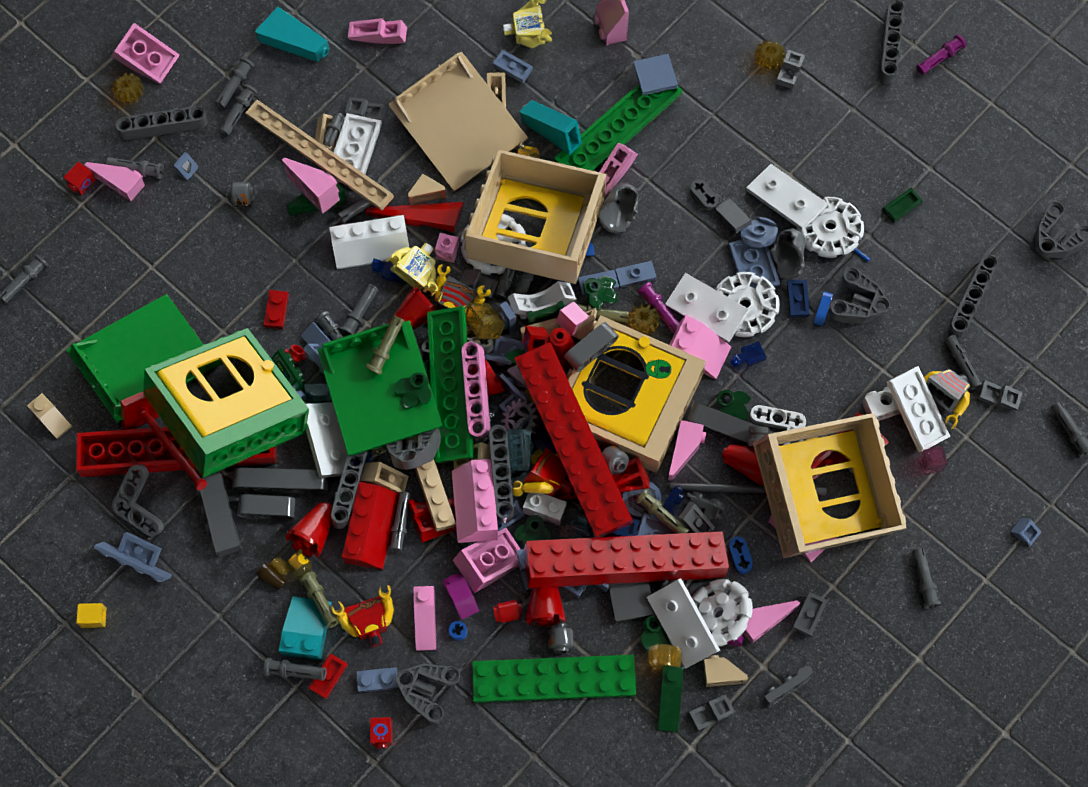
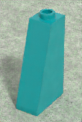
(291, 35)
(552, 125)

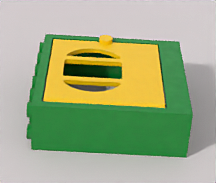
(230, 426)

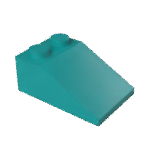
(303, 630)

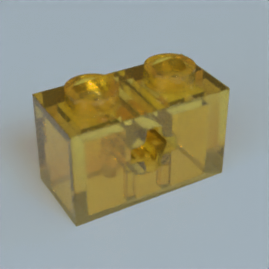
(484, 321)

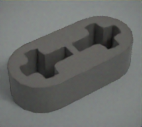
(707, 193)

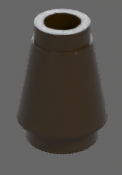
(270, 576)

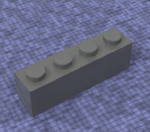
(219, 516)

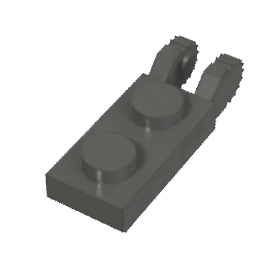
(788, 686)

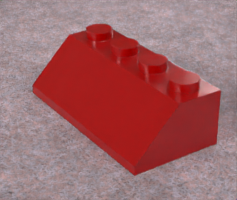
(370, 526)

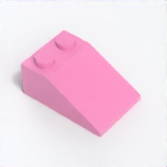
(612, 20)
(145, 54)
(313, 184)
(701, 342)
(488, 560)

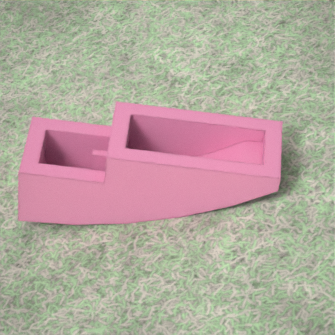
(378, 31)

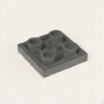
(630, 601)

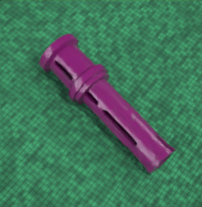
(947, 50)
(655, 301)

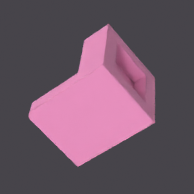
(571, 317)

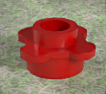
(296, 353)

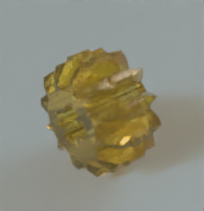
(769, 54)
(127, 88)
(643, 313)
(664, 655)

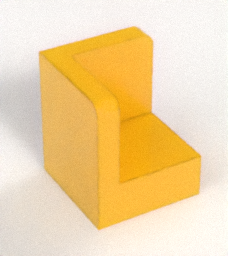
(91, 615)

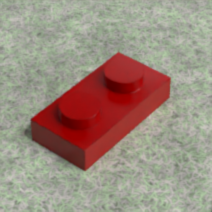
(276, 309)
(335, 668)

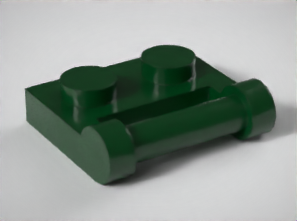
(544, 314)

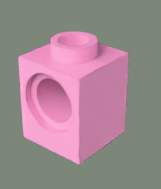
(447, 247)

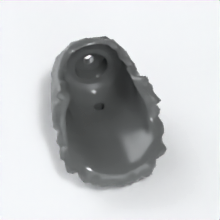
(619, 208)
(789, 254)

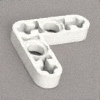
(784, 413)

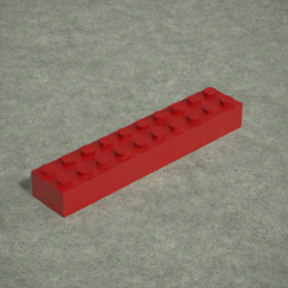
(573, 440)
(118, 450)
(625, 559)

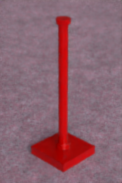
(138, 411)

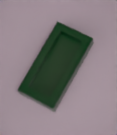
(902, 205)

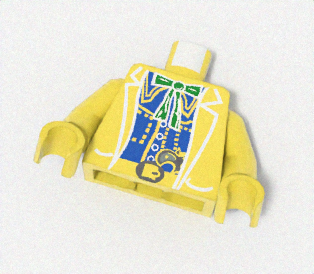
(529, 25)
(415, 267)

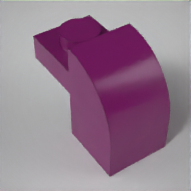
(460, 595)

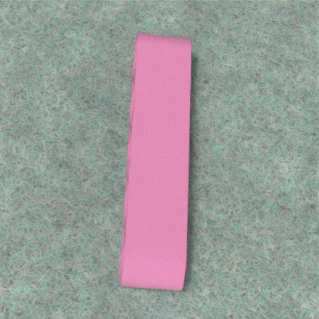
(470, 382)

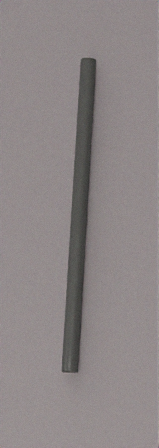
(730, 488)

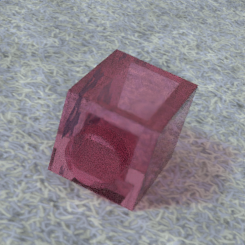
(933, 460)

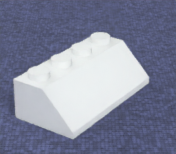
(362, 241)

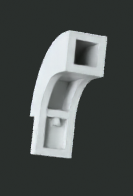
(558, 292)

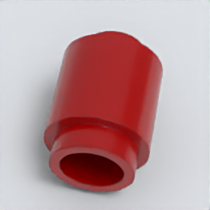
(507, 611)

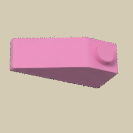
(617, 165)
(120, 179)
(687, 444)
(425, 618)
(766, 618)

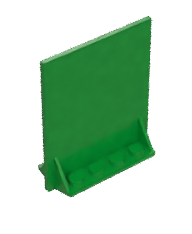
(119, 354)
(365, 400)

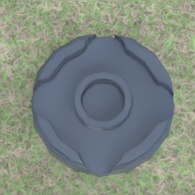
(760, 233)

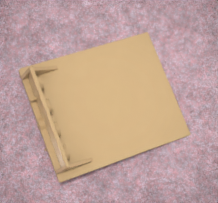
(457, 120)

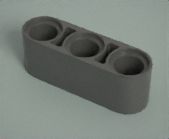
(591, 346)
(266, 507)

